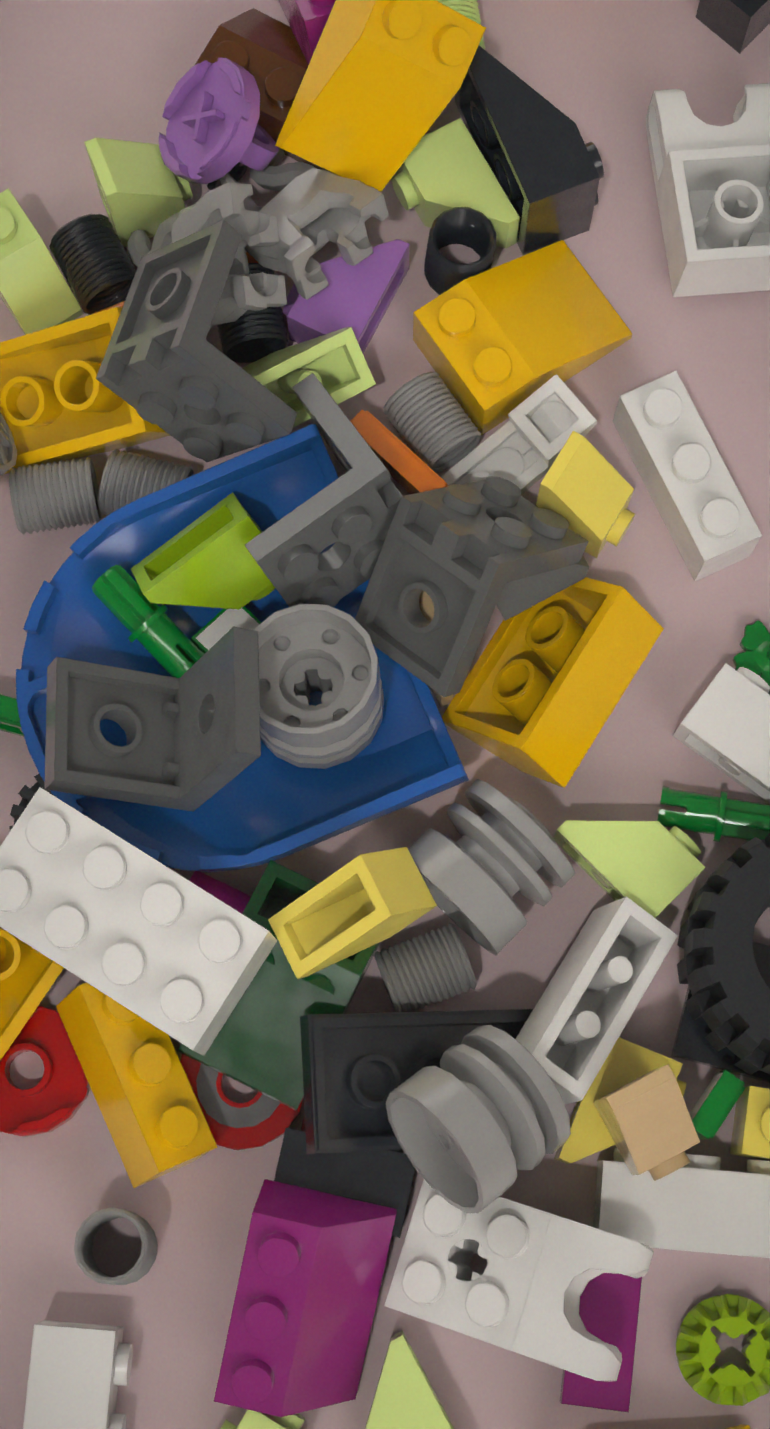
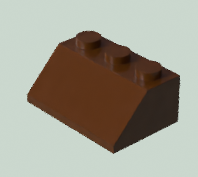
(269, 54)

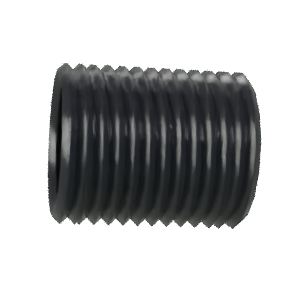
(462, 227)
(93, 262)
(254, 332)

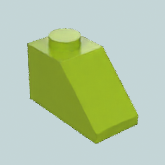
(207, 562)

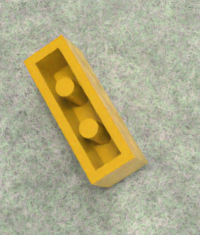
(136, 1085)

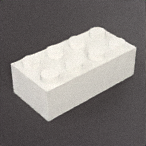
(126, 922)

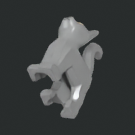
(309, 213)
(241, 289)

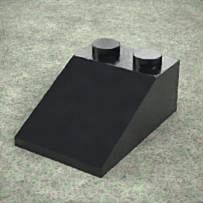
(531, 152)

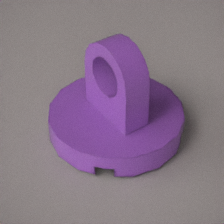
(214, 123)

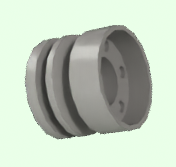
(308, 652)
(489, 865)
(478, 1118)

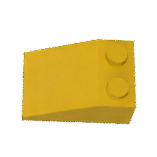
(378, 85)
(515, 330)
(54, 395)

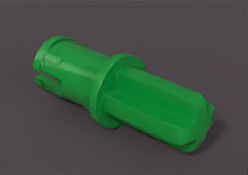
(146, 621)
(715, 815)

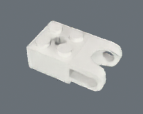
(713, 193)
(530, 1283)

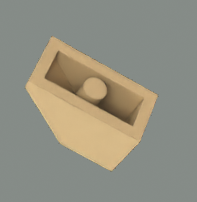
(650, 1123)

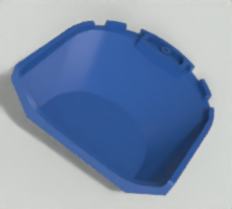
(272, 803)

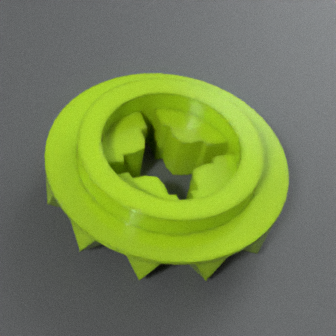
(698, 1348)

